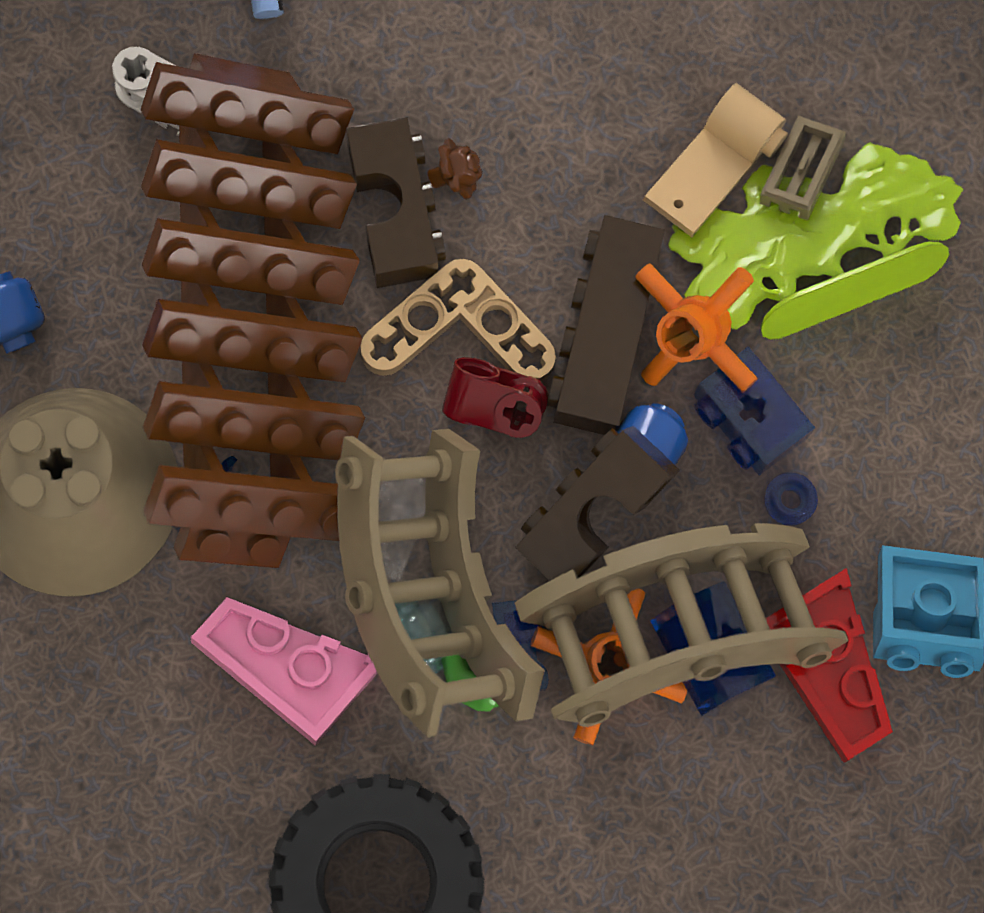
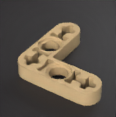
(467, 308)

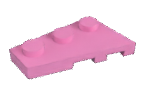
(288, 669)

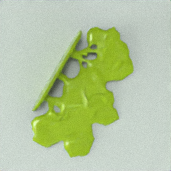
(785, 247)

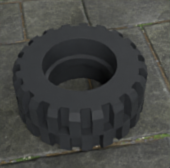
(368, 806)

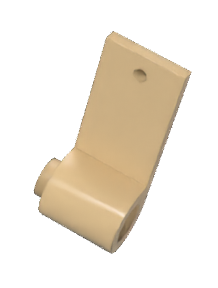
(717, 159)

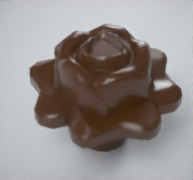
(457, 169)

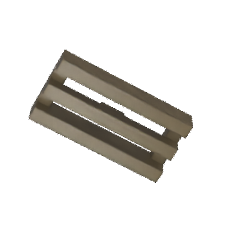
(788, 199)

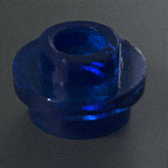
(802, 487)

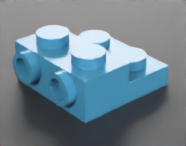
(929, 611)

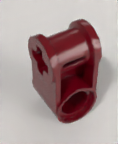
(490, 397)

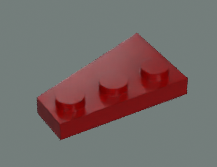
(844, 689)

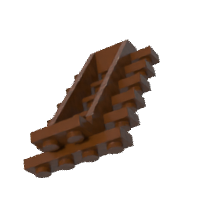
(222, 512)

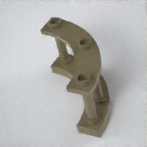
(670, 561)
(459, 582)

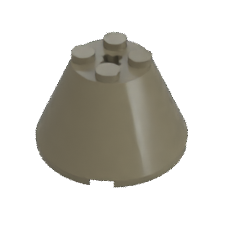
(77, 492)

